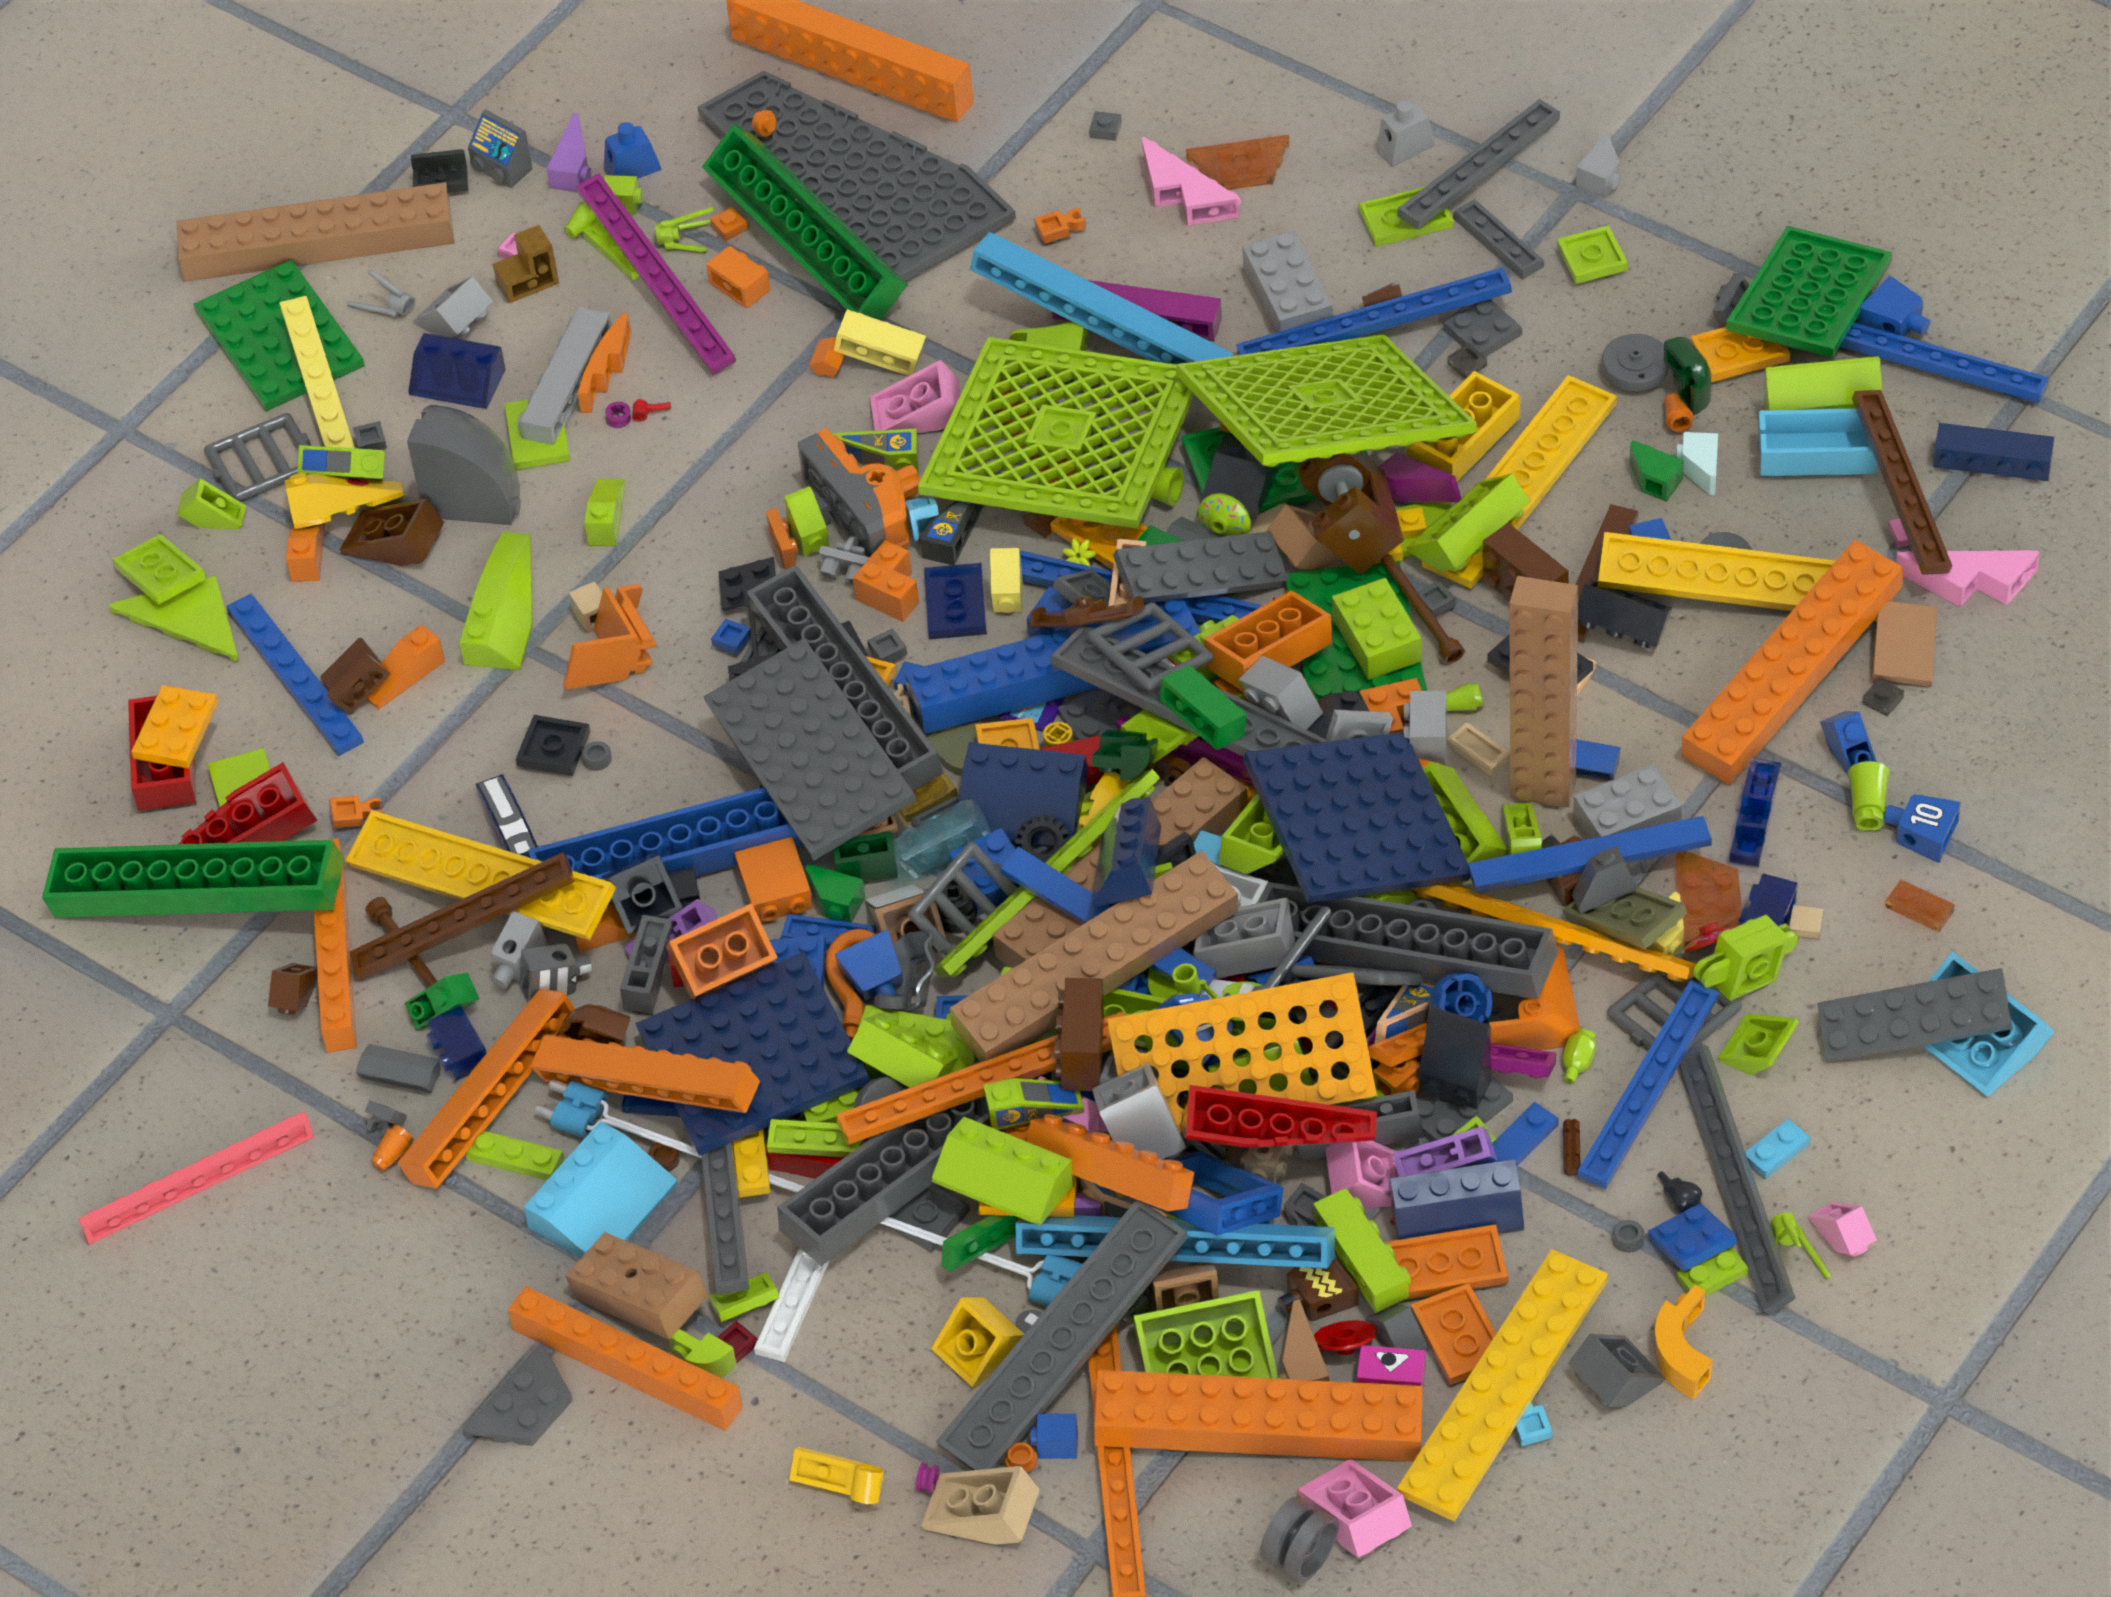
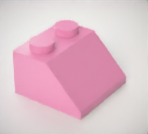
(1363, 1170)

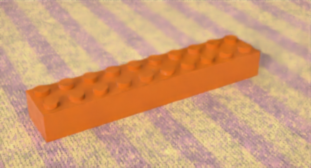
(855, 54)
(1792, 662)
(1258, 1415)

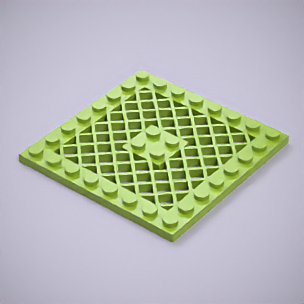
(1325, 399)
(1059, 433)

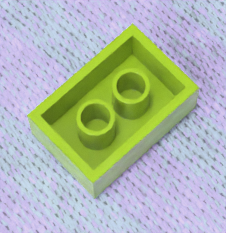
(1377, 628)
(901, 1051)

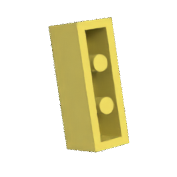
(879, 343)

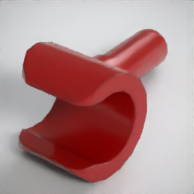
(641, 409)

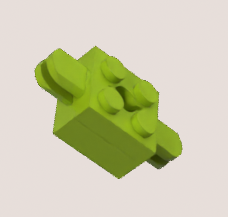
(1746, 957)

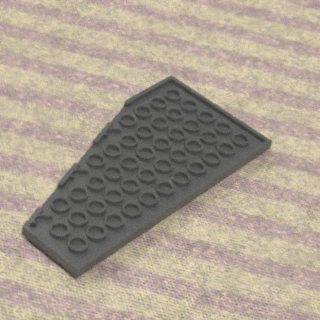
(878, 182)

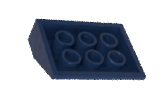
(1024, 783)

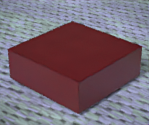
(740, 1339)

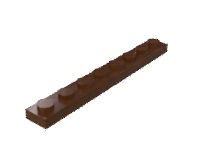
(1901, 482)
(461, 916)

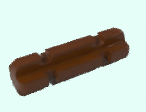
(1571, 1146)

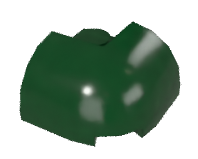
(1690, 371)
(1124, 753)

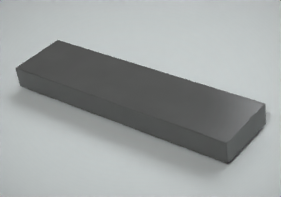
(1498, 239)

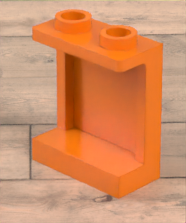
(774, 879)

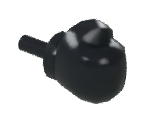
(1680, 1193)

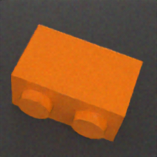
(738, 276)

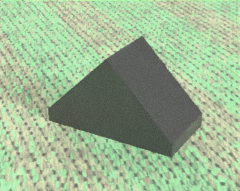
(1398, 1328)

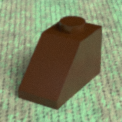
(292, 987)

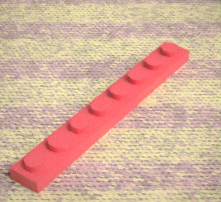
(196, 1177)

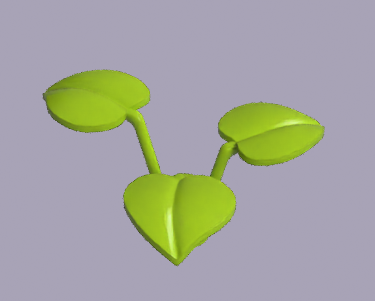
(1185, 982)

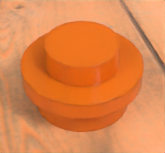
(764, 123)
(1022, 1455)

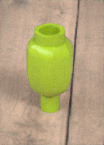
(1578, 1054)

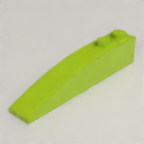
(501, 607)

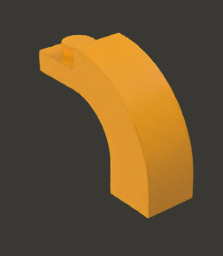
(1676, 1359)

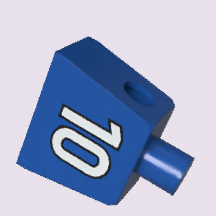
(1925, 824)

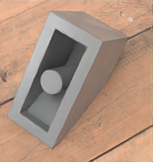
(1599, 169)

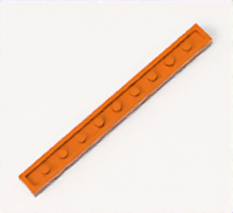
(952, 1089)
(1118, 1491)

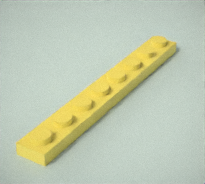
(316, 373)

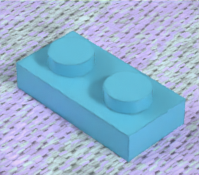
(1777, 1148)

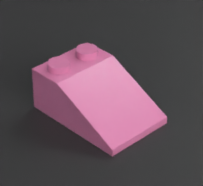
(917, 401)
(1362, 1503)

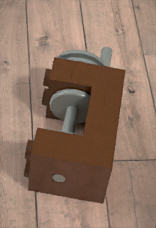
(1360, 510)

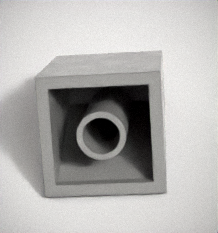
(1139, 1113)

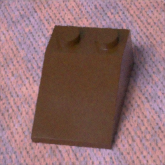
(394, 533)

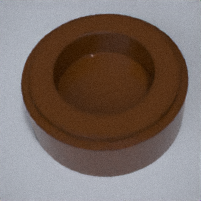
(665, 1156)

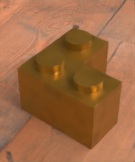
(528, 270)

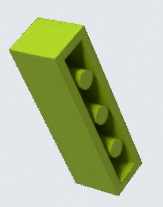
(1363, 1251)

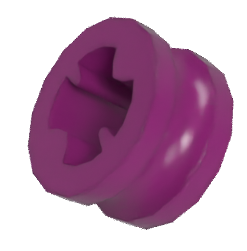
(618, 407)
(927, 1477)

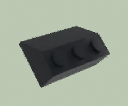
(1622, 614)

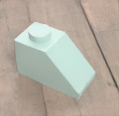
(1700, 459)

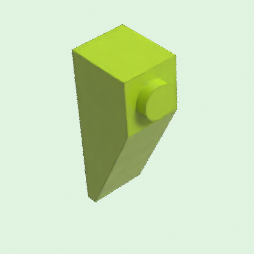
(604, 512)
(1521, 828)

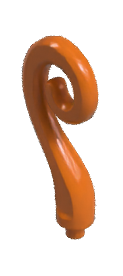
(852, 1002)

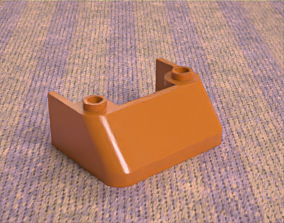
(1543, 1021)

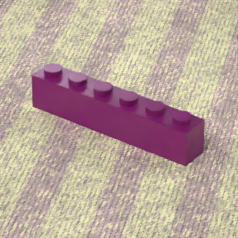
(1192, 312)

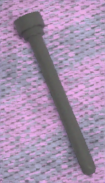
(1297, 949)

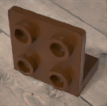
(354, 676)

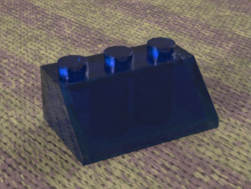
(456, 370)

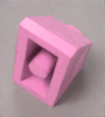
(1844, 1227)

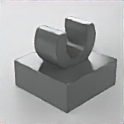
(385, 1115)

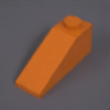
(305, 553)
(408, 663)

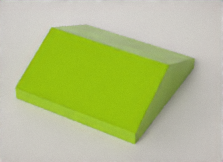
(1757, 1042)

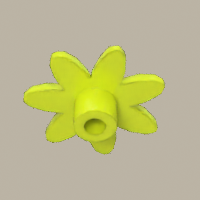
(1079, 553)

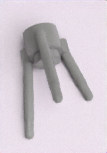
(398, 300)

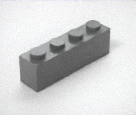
(1396, 1121)

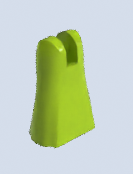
(1063, 335)

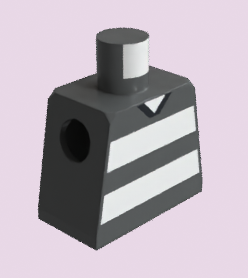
(551, 969)

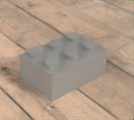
(1627, 804)

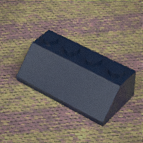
(1128, 853)
(1457, 1200)

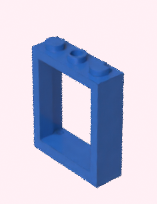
(1247, 1200)

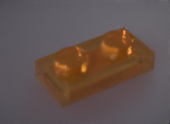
(1919, 905)

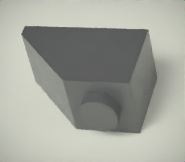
(1602, 880)

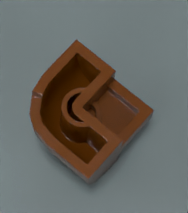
(595, 1023)

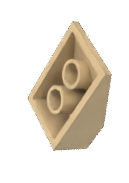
(982, 1505)

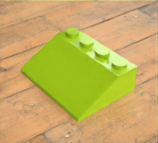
(1208, 1338)

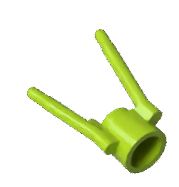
(669, 230)
(1789, 1233)

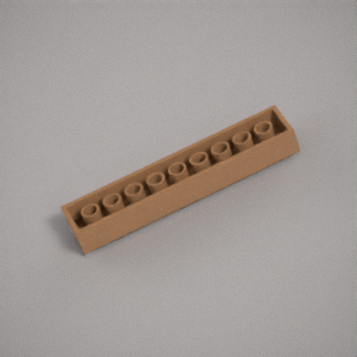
(315, 231)
(1543, 690)
(1196, 801)
(1108, 947)

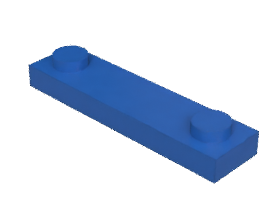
(1525, 1134)

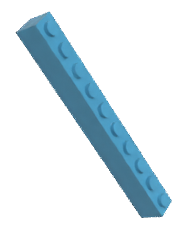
(1089, 304)
(1248, 1245)

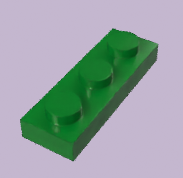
(977, 1240)

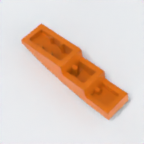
(606, 359)

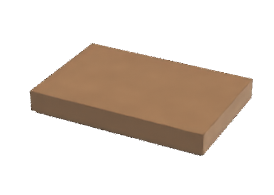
(1905, 643)

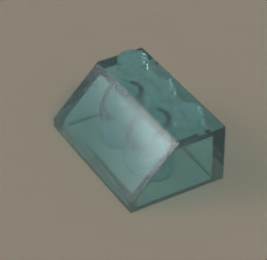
(929, 845)

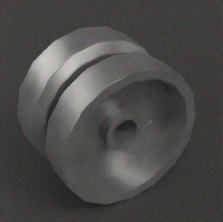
(1299, 1539)

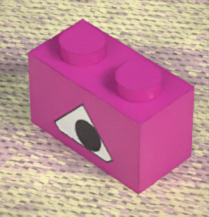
(1391, 1366)

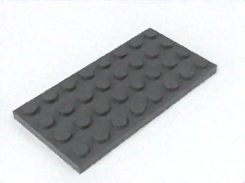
(809, 749)

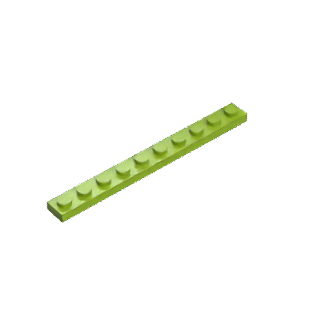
(1078, 846)

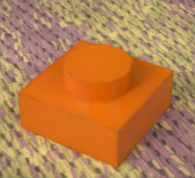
(729, 223)

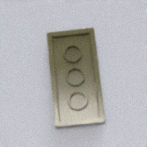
(1633, 918)

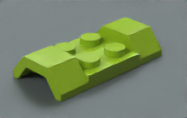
(1168, 733)

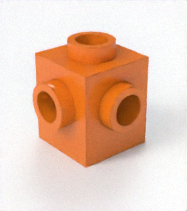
(1397, 1078)

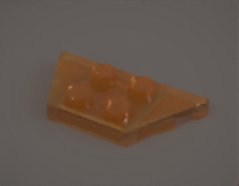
(1241, 162)
(1708, 892)

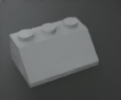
(1248, 940)

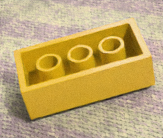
(1492, 408)

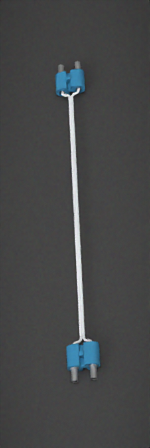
(585, 1103)

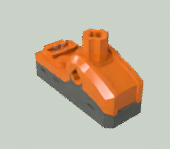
(863, 499)

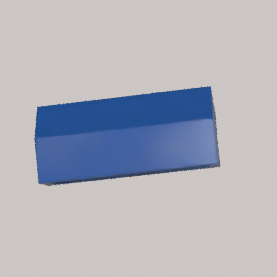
(1597, 759)

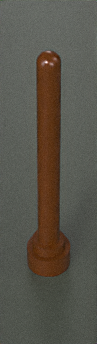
(1450, 648)
(381, 913)

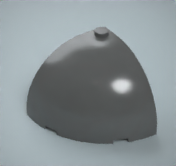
(463, 467)

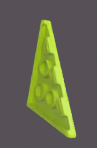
(190, 615)

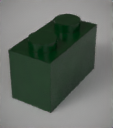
(867, 857)

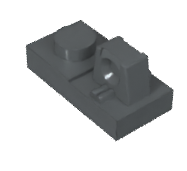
(1729, 296)

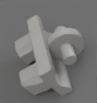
(845, 556)

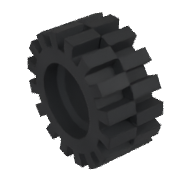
(1041, 824)

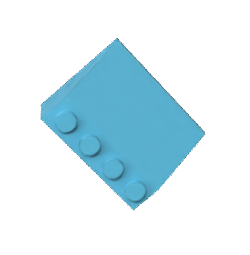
(1991, 1057)
(599, 1189)

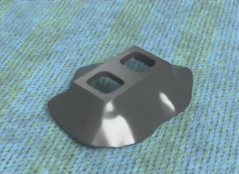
(910, 952)

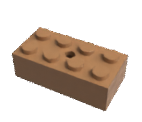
(637, 1285)

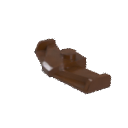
(1085, 612)

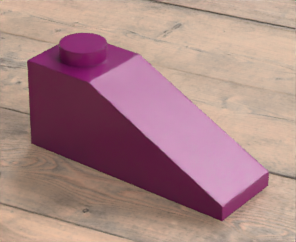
(1419, 482)

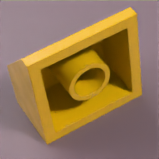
(976, 1339)

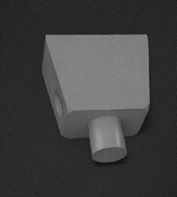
(1404, 134)
(518, 934)

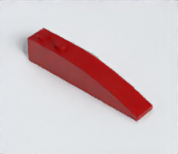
(258, 811)
(1270, 1121)

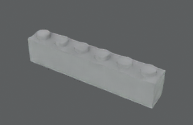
(558, 387)

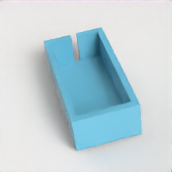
(1813, 443)

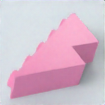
(1177, 182)
(1991, 572)

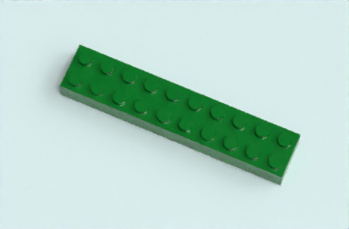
(803, 224)
(193, 878)

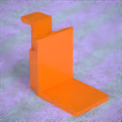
(619, 644)

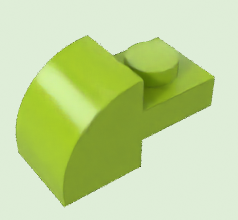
(708, 1354)

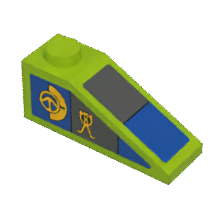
(888, 447)
(341, 462)
(1022, 1100)

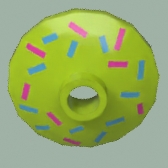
(1224, 515)

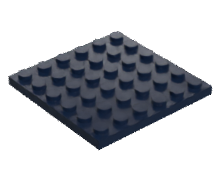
(1356, 817)
(778, 1027)

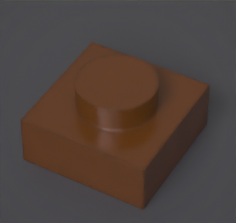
(1039, 523)

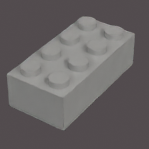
(1285, 282)

